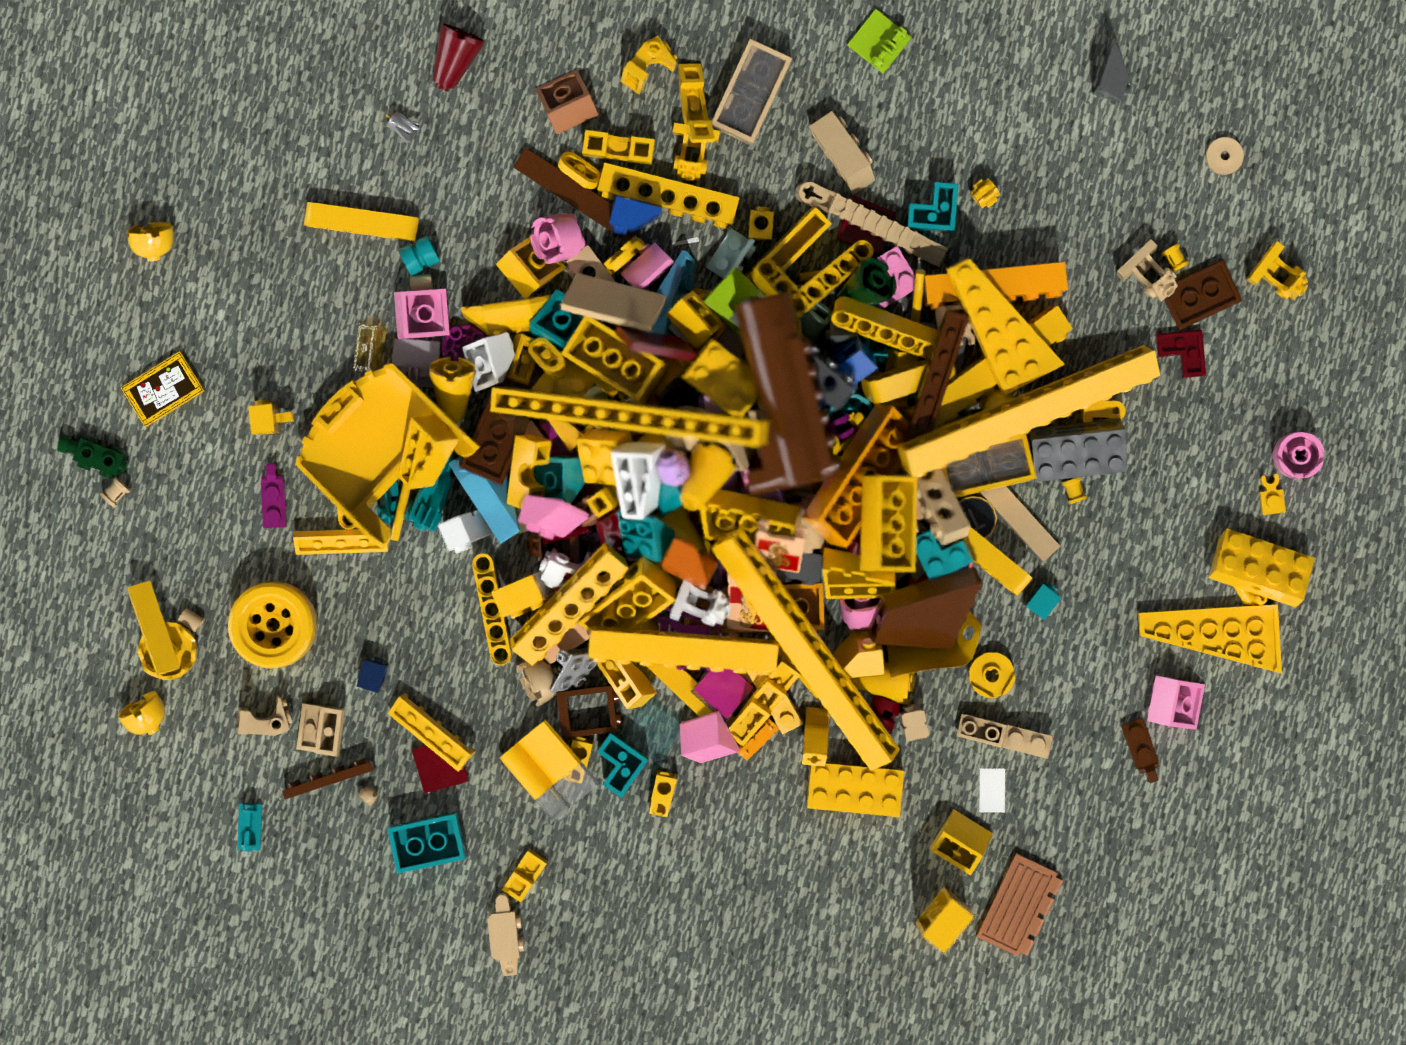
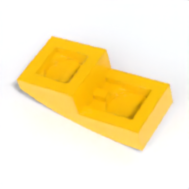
(525, 875)

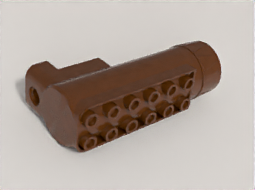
(787, 395)

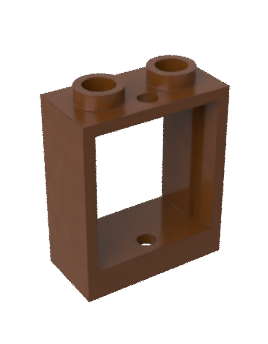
(615, 717)

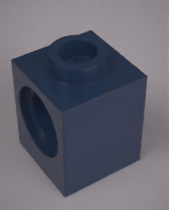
(372, 674)

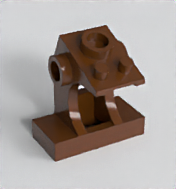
(537, 548)

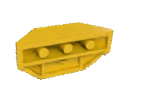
(505, 316)

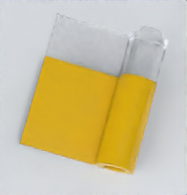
(549, 771)

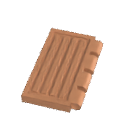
(1017, 906)

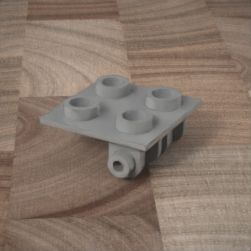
(414, 359)
(575, 669)

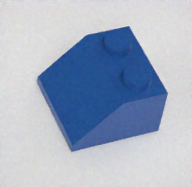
(631, 215)

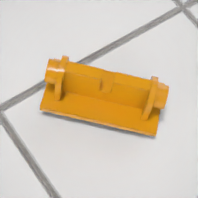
(761, 736)

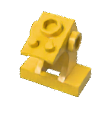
(634, 73)
(688, 169)
(1293, 286)

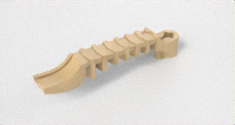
(879, 225)

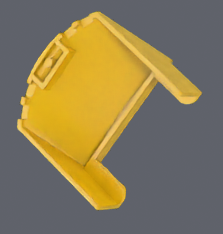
(361, 441)

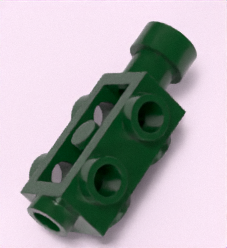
(98, 455)

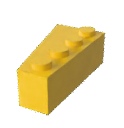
(732, 510)

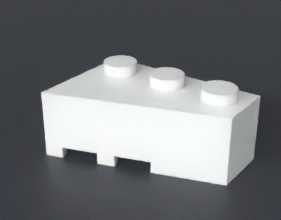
(637, 477)
(464, 530)

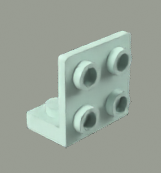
(731, 254)

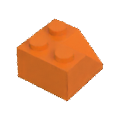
(688, 564)

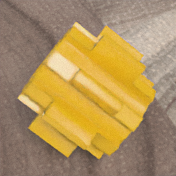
(984, 193)

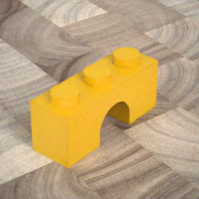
(616, 148)
(527, 453)

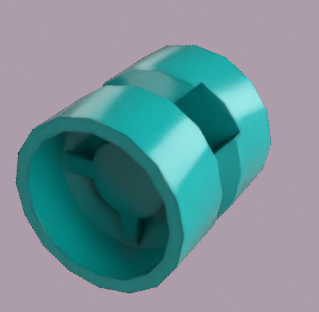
(419, 255)

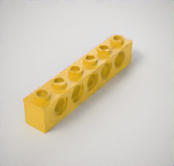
(612, 174)
(571, 592)

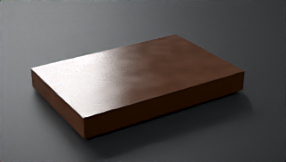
(1202, 295)

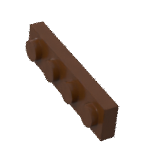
(337, 774)

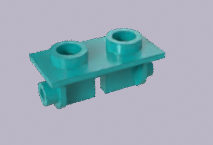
(387, 507)
(249, 827)

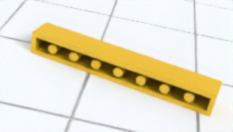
(978, 378)
(683, 649)

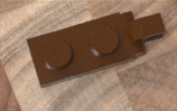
(1141, 748)

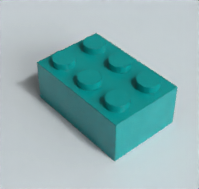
(427, 842)

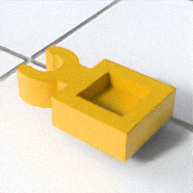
(1271, 500)

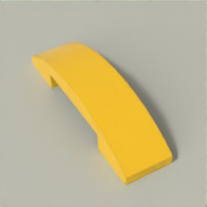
(693, 103)

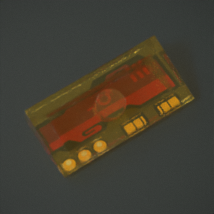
(369, 347)

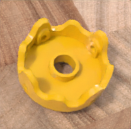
(185, 650)

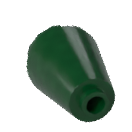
(869, 283)

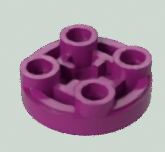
(453, 343)

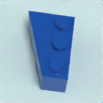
(853, 359)

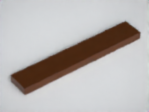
(567, 189)
(937, 374)

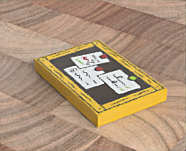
(162, 389)

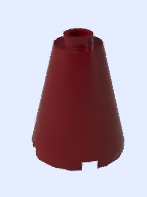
(454, 55)

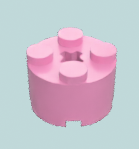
(557, 237)
(1311, 455)
(858, 612)

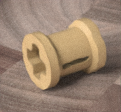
(115, 492)

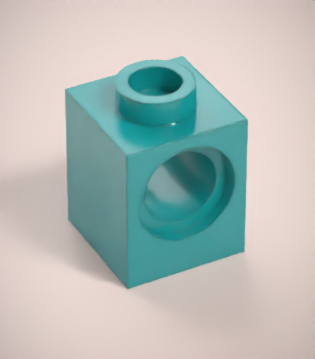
(1043, 600)

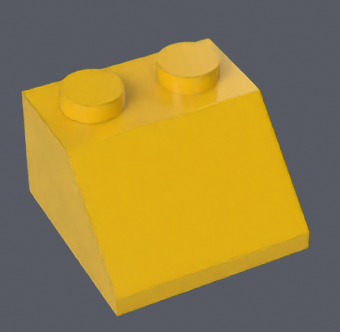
(526, 270)
(860, 655)

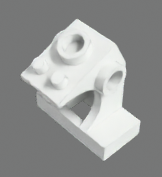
(556, 566)
(686, 601)

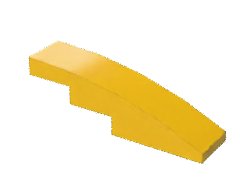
(763, 701)

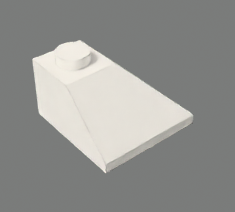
(491, 359)

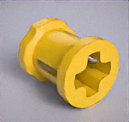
(1175, 257)
(1074, 490)

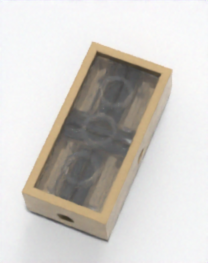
(751, 92)

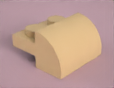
(320, 729)

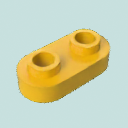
(579, 170)
(550, 359)

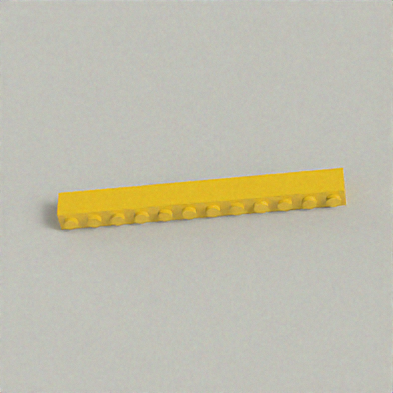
(1028, 411)
(630, 416)
(805, 648)

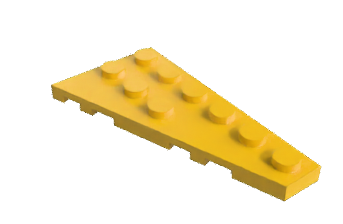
(1007, 340)
(1232, 633)

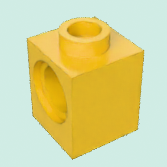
(755, 233)

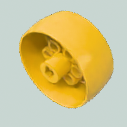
(244, 630)

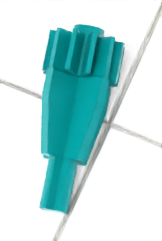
(430, 501)

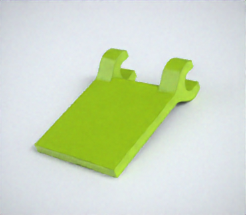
(730, 292)

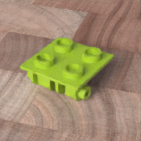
(879, 41)

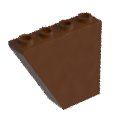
(926, 612)

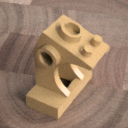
(1140, 264)
(250, 724)

